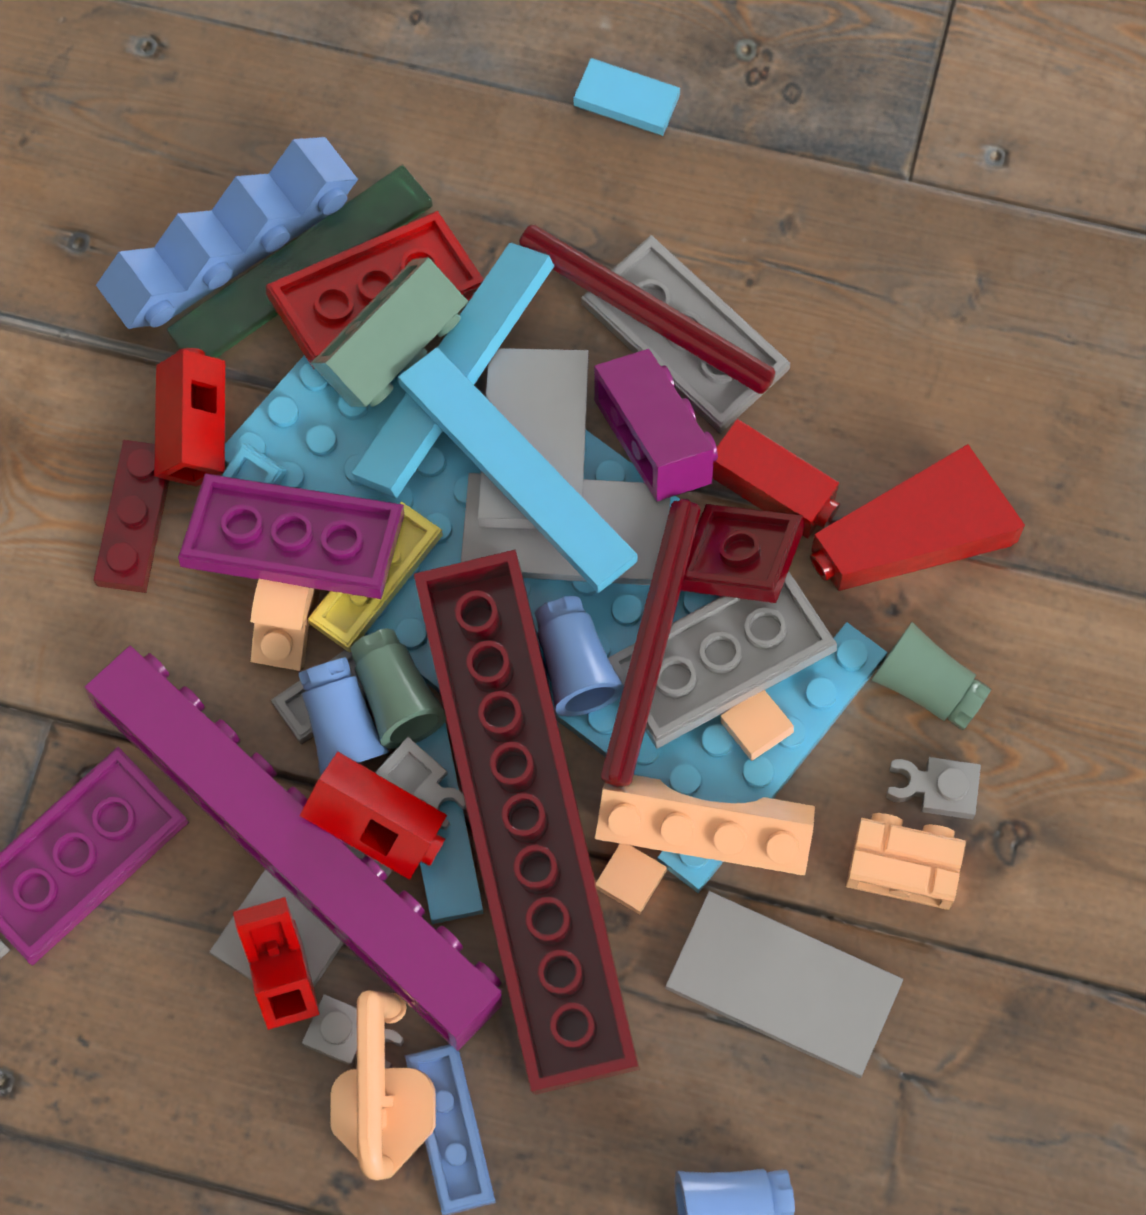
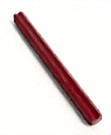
(650, 311)
(650, 644)

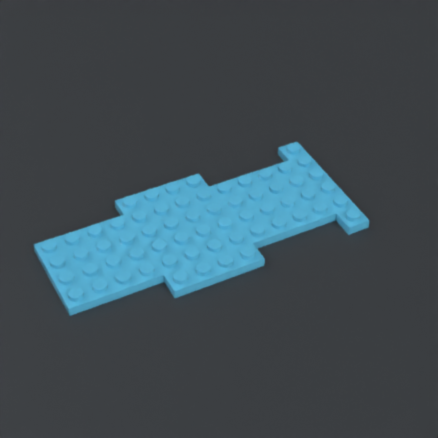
(320, 443)

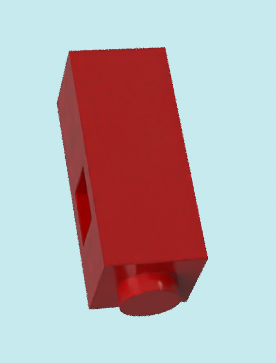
(189, 417)
(774, 477)
(375, 816)

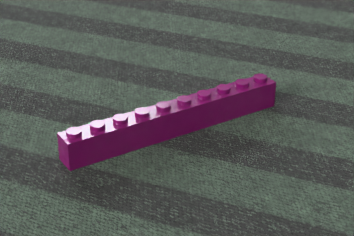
(306, 860)

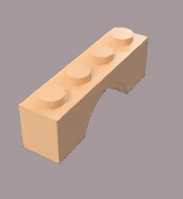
(753, 833)

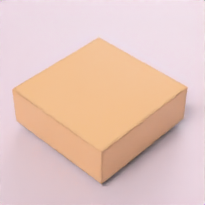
(757, 724)
(631, 877)

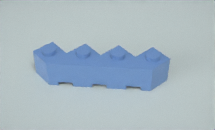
(215, 246)

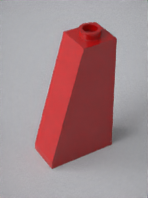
(921, 523)

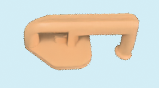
(378, 1109)

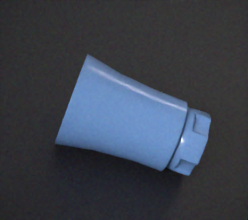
(575, 658)
(339, 714)
(734, 1193)

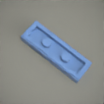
(455, 1143)

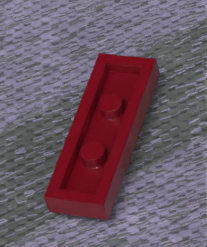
(132, 521)

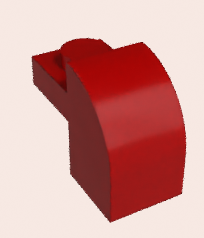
(277, 963)

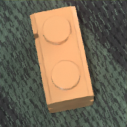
(906, 861)

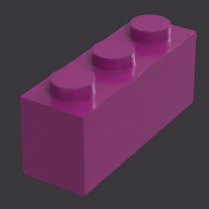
(654, 424)

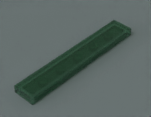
(244, 303)

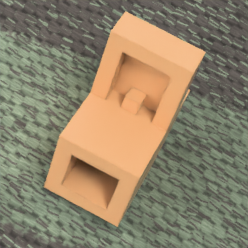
(281, 623)

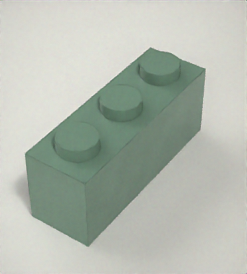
(390, 333)

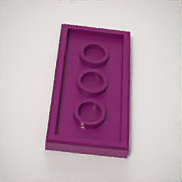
(292, 536)
(81, 853)

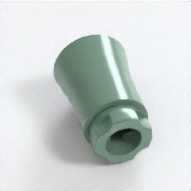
(932, 678)
(395, 689)

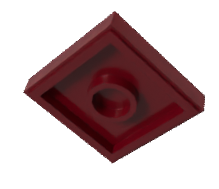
(742, 552)

